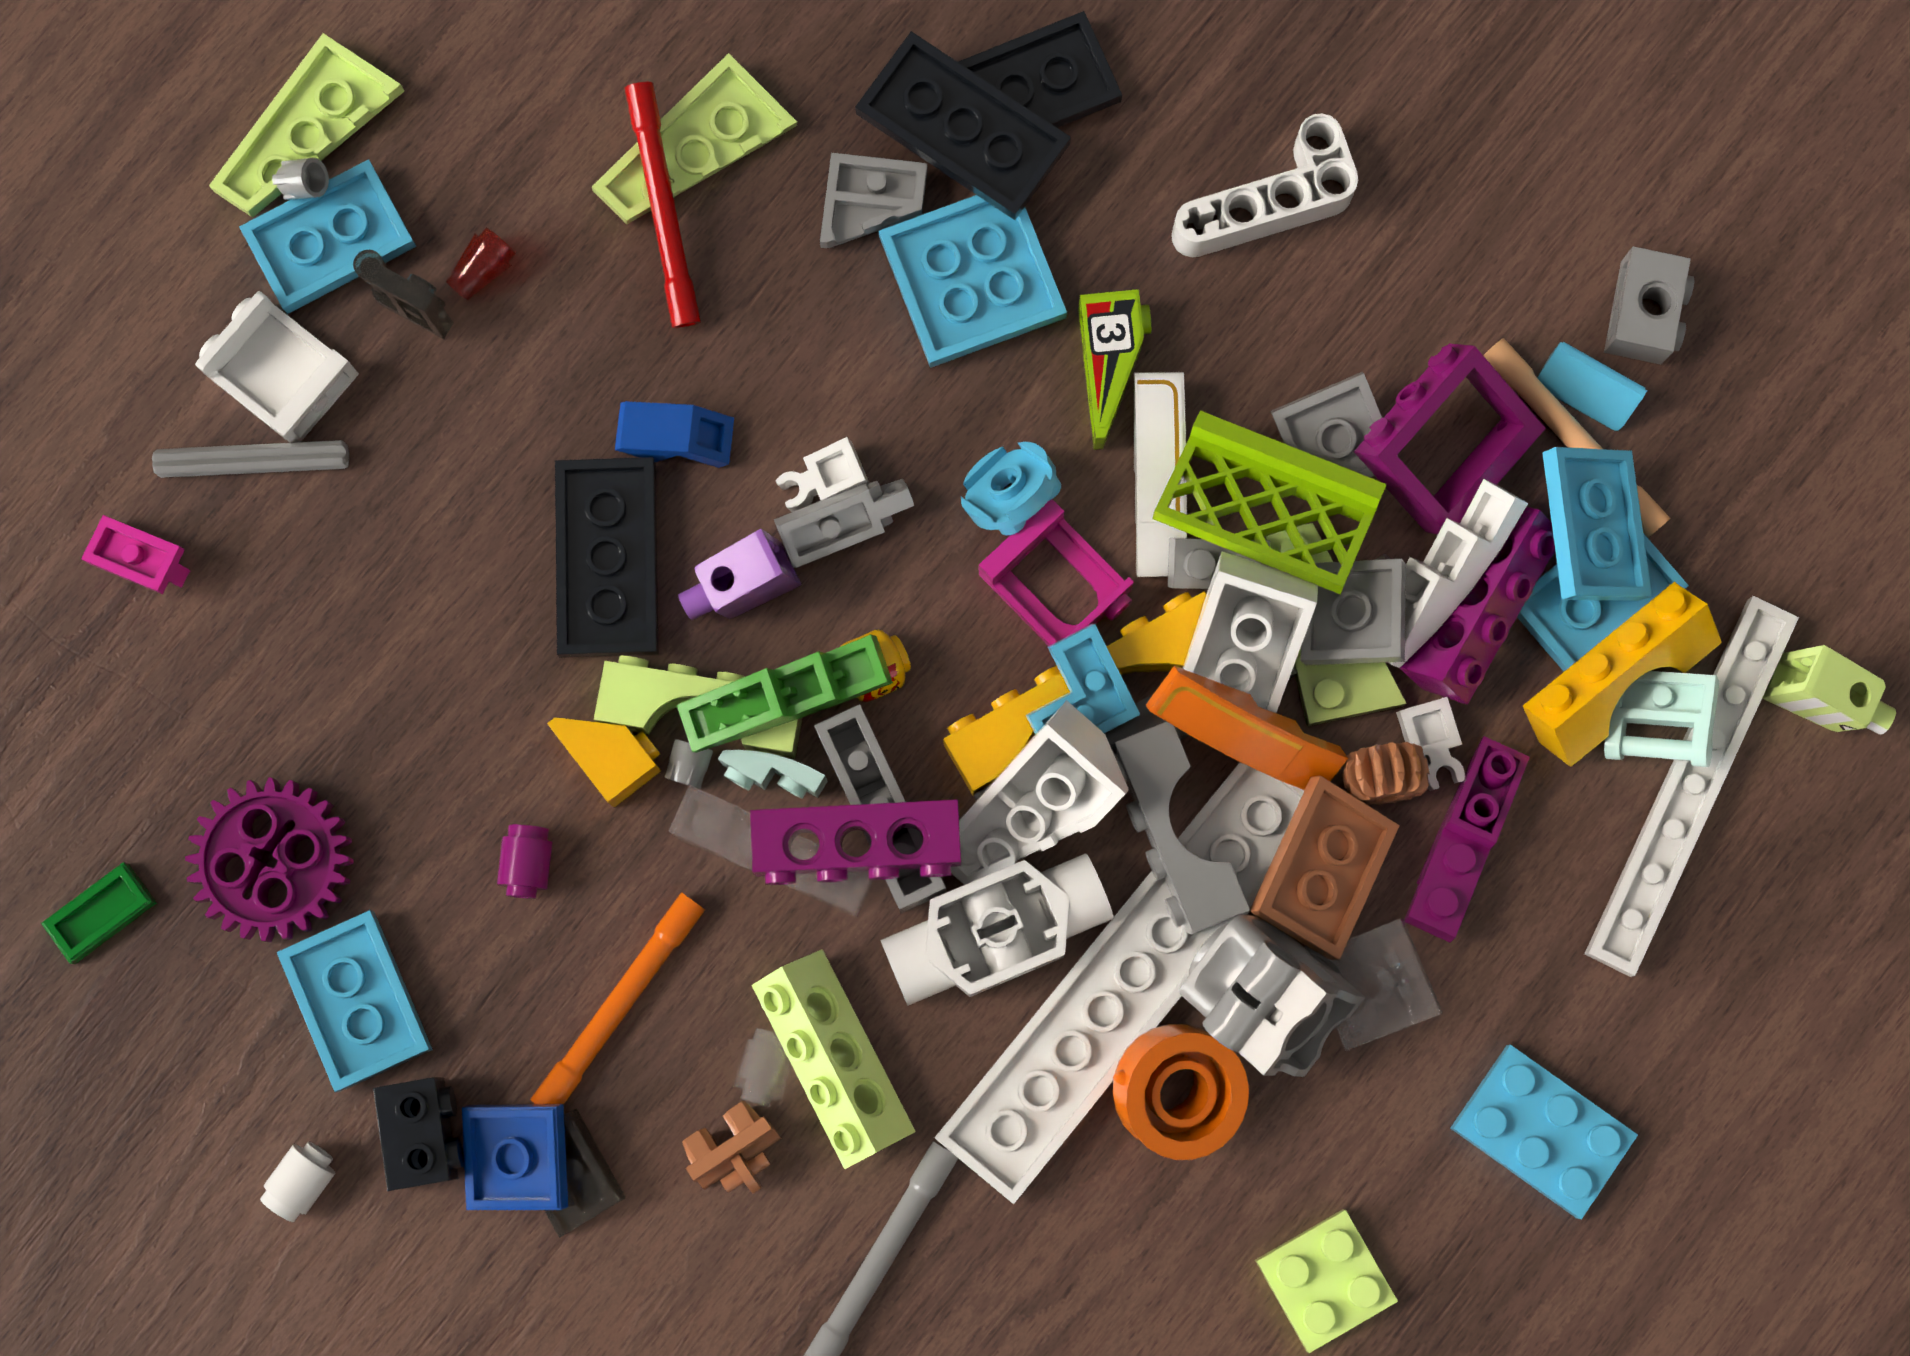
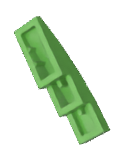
(784, 693)

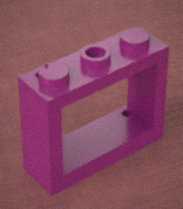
(1412, 410)

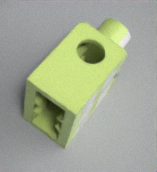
(1829, 691)

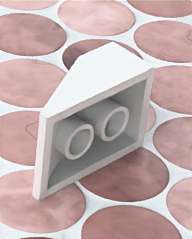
(1251, 628)

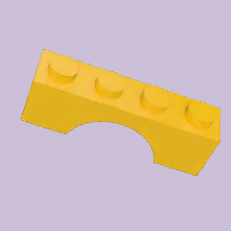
(1577, 706)

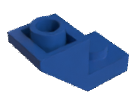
(674, 430)

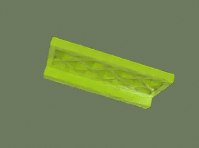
(1282, 473)

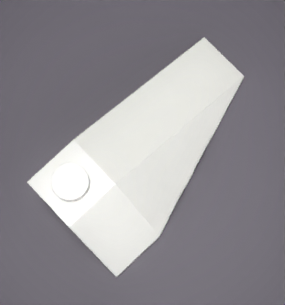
(1046, 793)

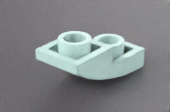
(758, 768)

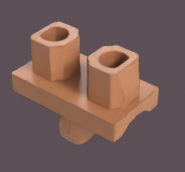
(714, 1162)

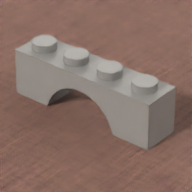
(1200, 889)

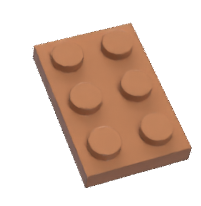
(1324, 868)

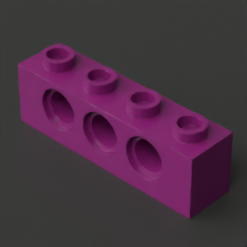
(1463, 647)
(776, 829)

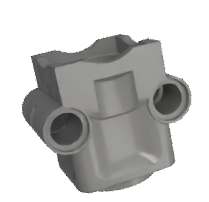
(1268, 995)

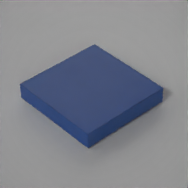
(515, 1157)

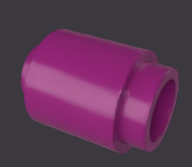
(524, 861)

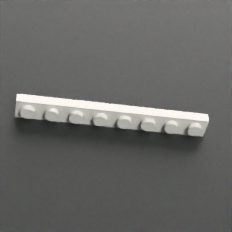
(1690, 792)

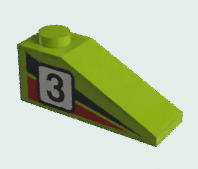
(1111, 343)

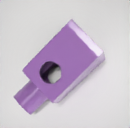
(759, 574)

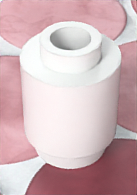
(298, 1181)

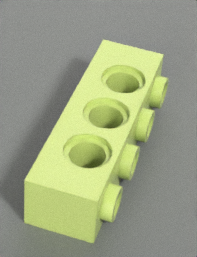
(833, 1058)

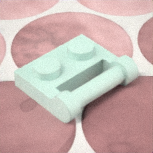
(1666, 701)

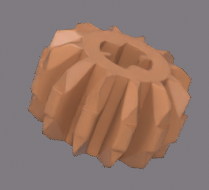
(1386, 773)

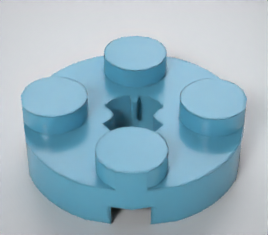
(1008, 509)

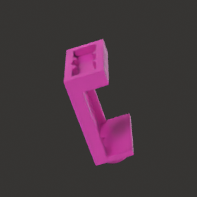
(1050, 525)

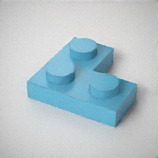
(1092, 680)

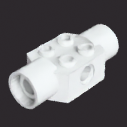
(997, 928)

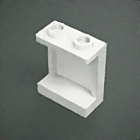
(275, 368)

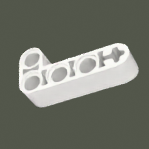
(1259, 196)

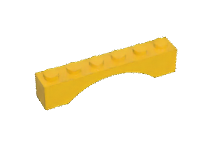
(989, 744)

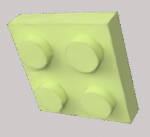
(1326, 1280)

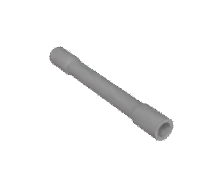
(922, 1188)

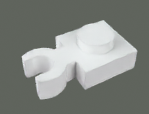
(828, 474)
(1434, 730)

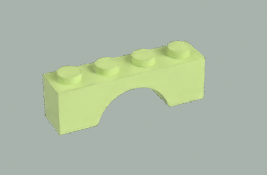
(642, 695)

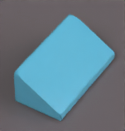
(1591, 386)

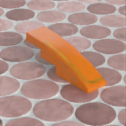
(1242, 730)

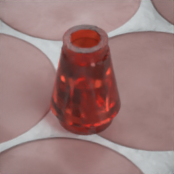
(480, 263)

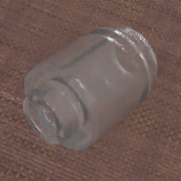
(763, 1069)

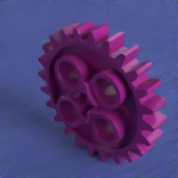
(232, 836)

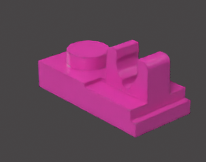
(135, 555)

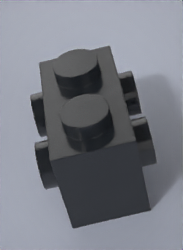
(408, 1135)

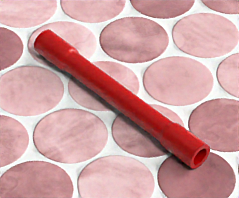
(647, 126)

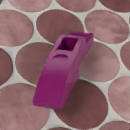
(1466, 839)

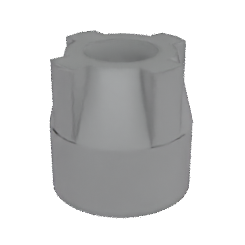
(301, 178)
(687, 766)

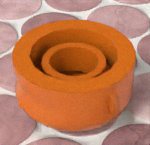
(1206, 1116)

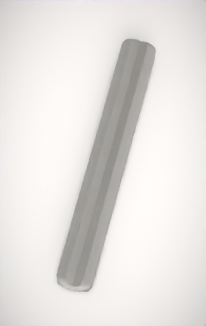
(250, 458)

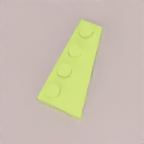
(308, 118)
(702, 134)
(1338, 689)

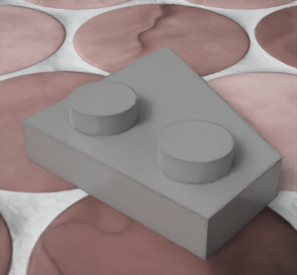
(869, 196)

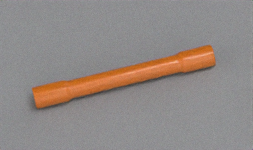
(667, 936)

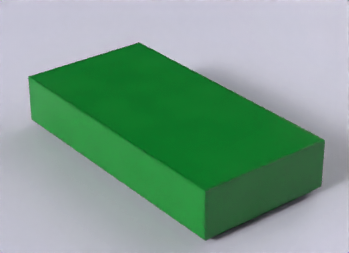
(98, 913)

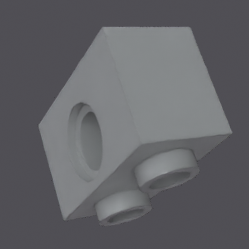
(1631, 328)

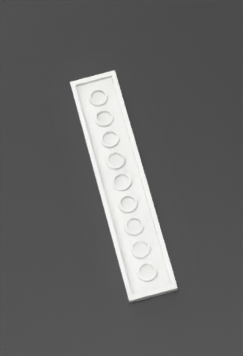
(1110, 997)

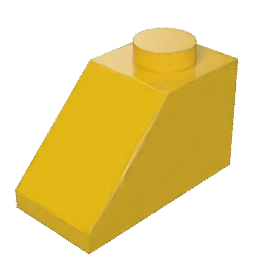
(609, 755)

